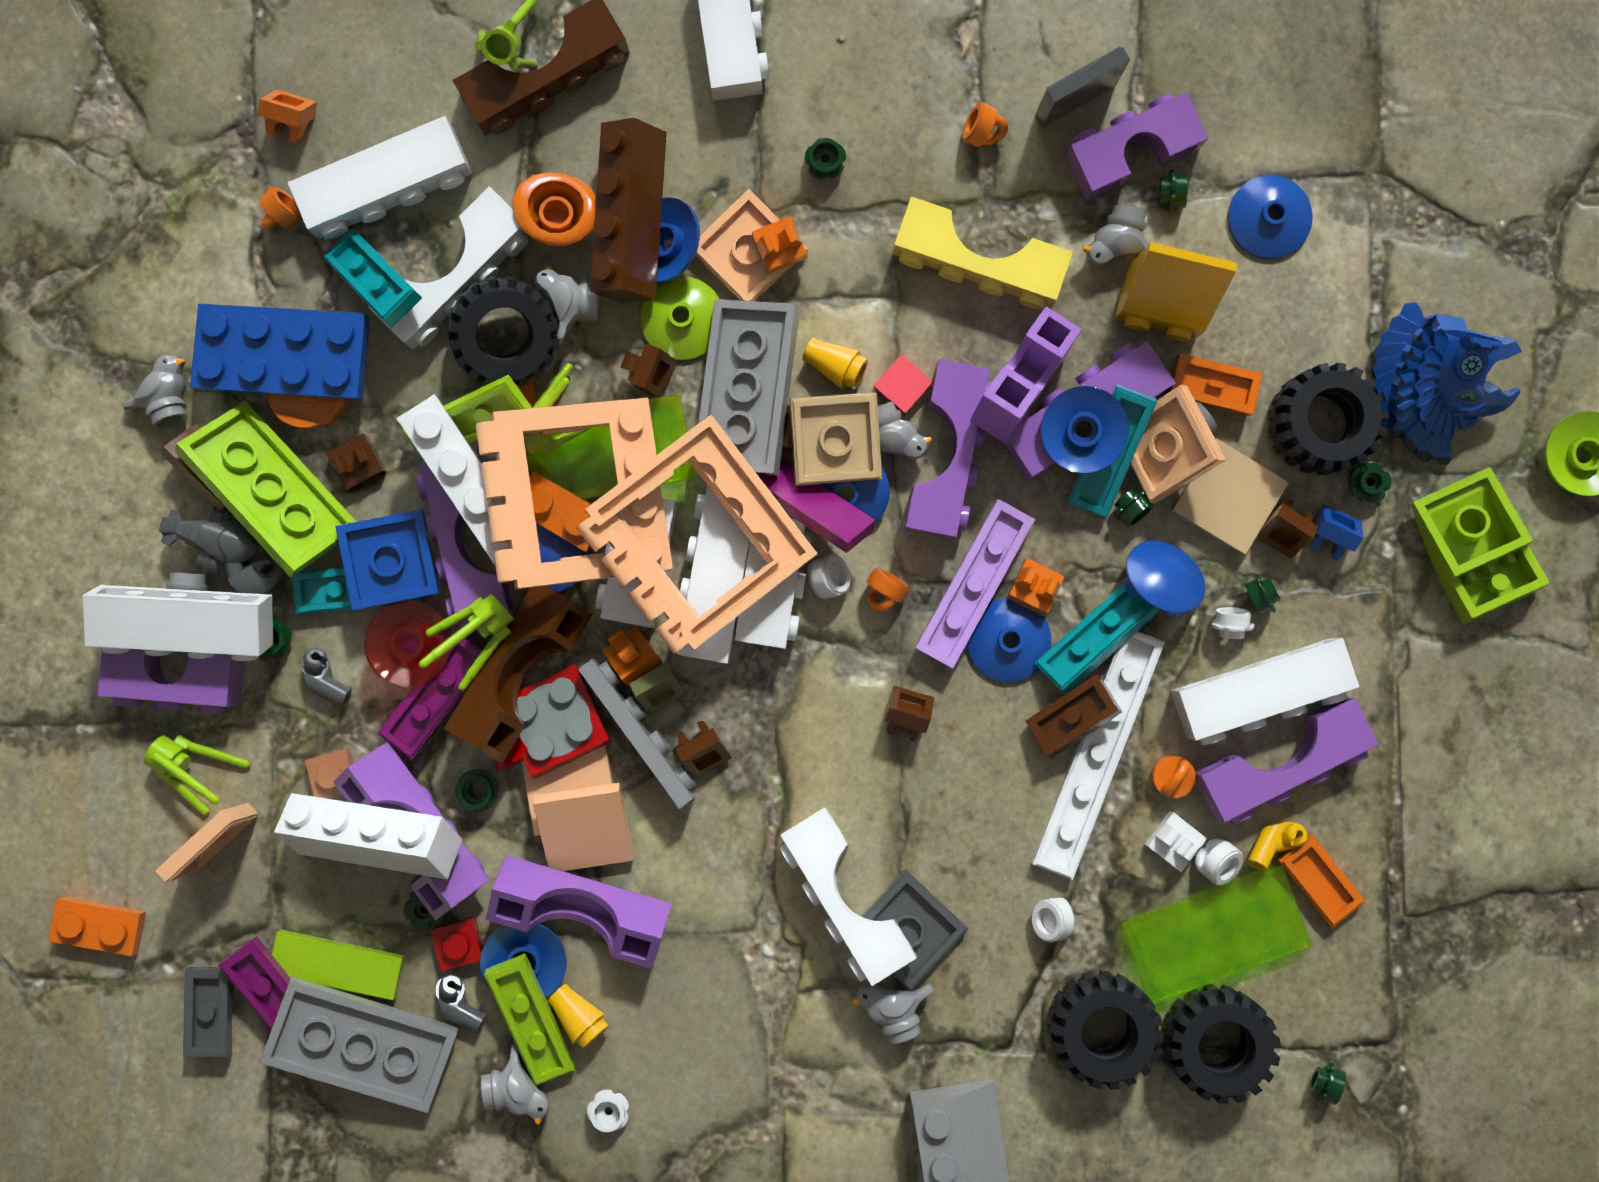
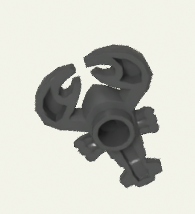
(226, 543)

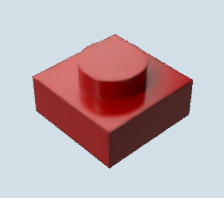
(457, 943)

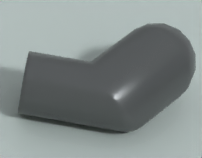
(319, 677)
(454, 1003)

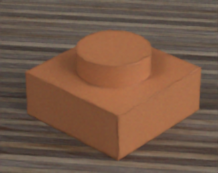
(325, 770)

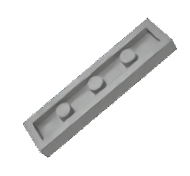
(649, 745)

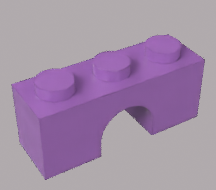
(1167, 128)
(1025, 375)
(137, 676)

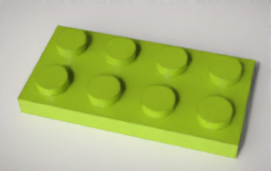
(265, 487)

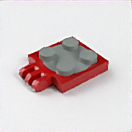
(558, 724)

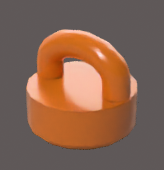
(980, 124)
(279, 209)
(888, 585)
(1173, 776)

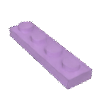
(974, 583)

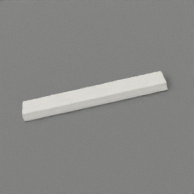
(1096, 759)

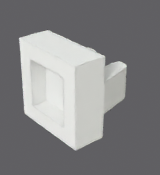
(1175, 841)

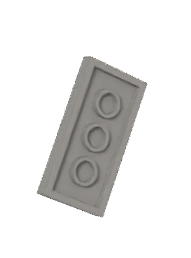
(751, 376)
(359, 1044)

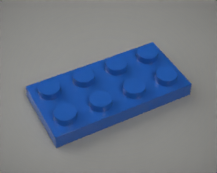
(280, 352)

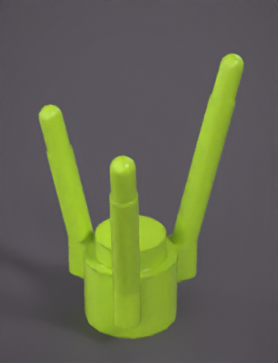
(504, 43)
(536, 441)
(486, 617)
(171, 761)

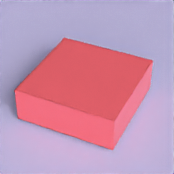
(903, 384)

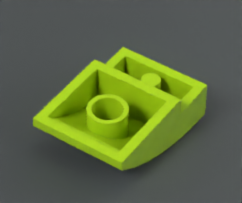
(1478, 546)

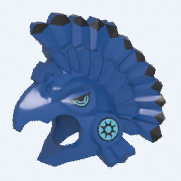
(1436, 379)

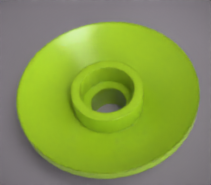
(685, 339)
(1568, 435)

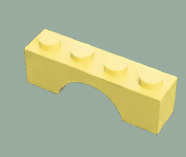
(1030, 274)

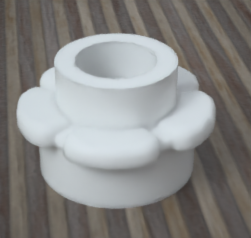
(1232, 622)
(603, 1121)

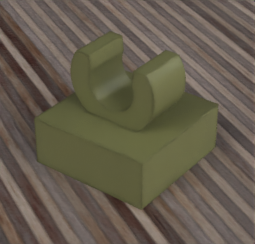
(657, 688)

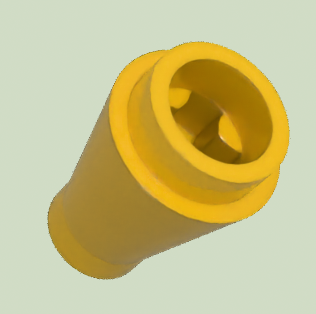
(837, 363)
(578, 1016)

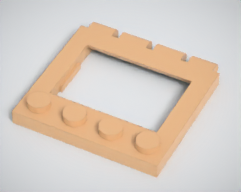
(510, 480)
(744, 499)

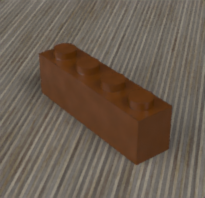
(628, 210)

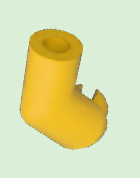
(1276, 839)

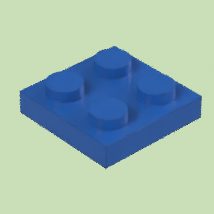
(387, 559)

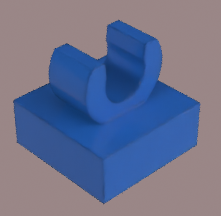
(1338, 528)

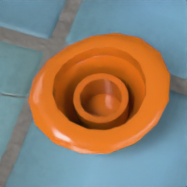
(555, 208)

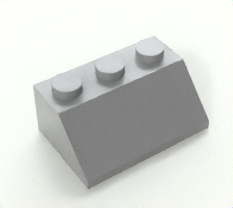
(959, 1133)

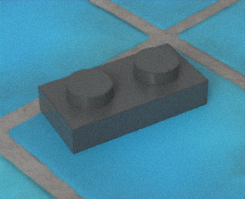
(207, 1013)

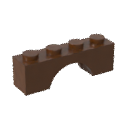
(500, 96)
(489, 710)

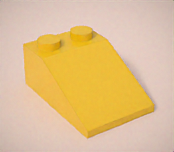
(1173, 291)

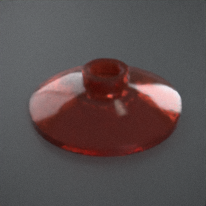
(386, 643)

